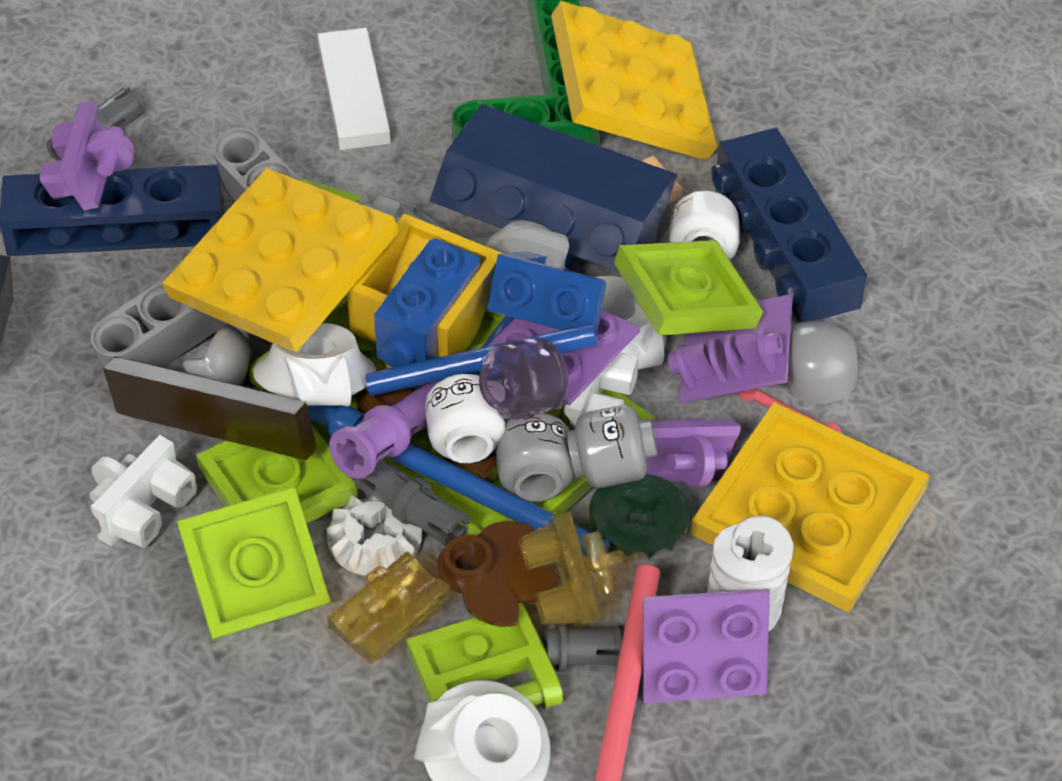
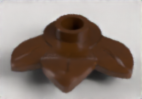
(500, 574)

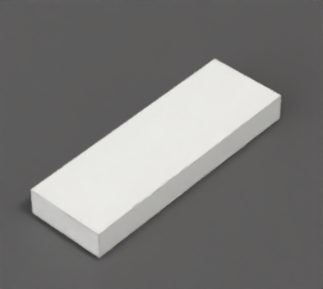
(353, 89)

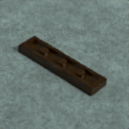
(211, 408)

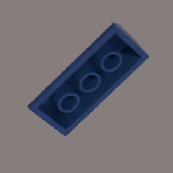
(525, 171)

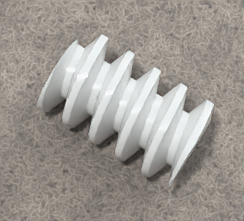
(752, 558)

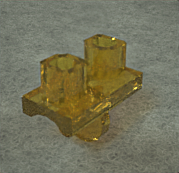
(560, 545)
(388, 607)

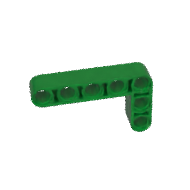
(549, 109)

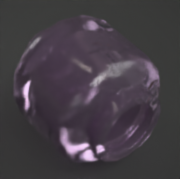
(524, 378)

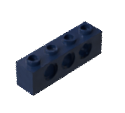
(135, 212)
(789, 225)

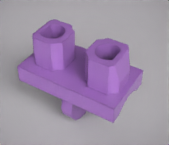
(87, 157)
(693, 449)

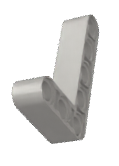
(141, 322)

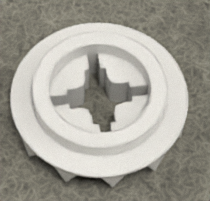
(346, 536)

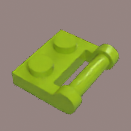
(484, 652)

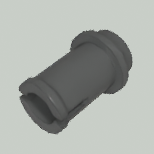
(582, 646)

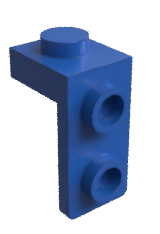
(544, 293)
(419, 302)

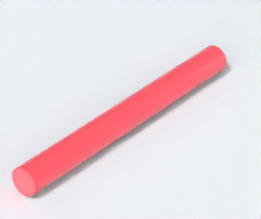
(626, 679)

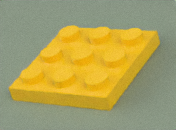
(632, 81)
(281, 259)
(826, 491)

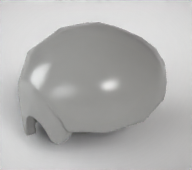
(223, 359)
(821, 362)

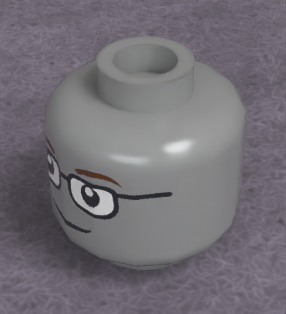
(611, 446)
(534, 457)

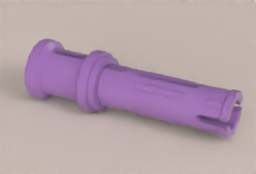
(380, 435)

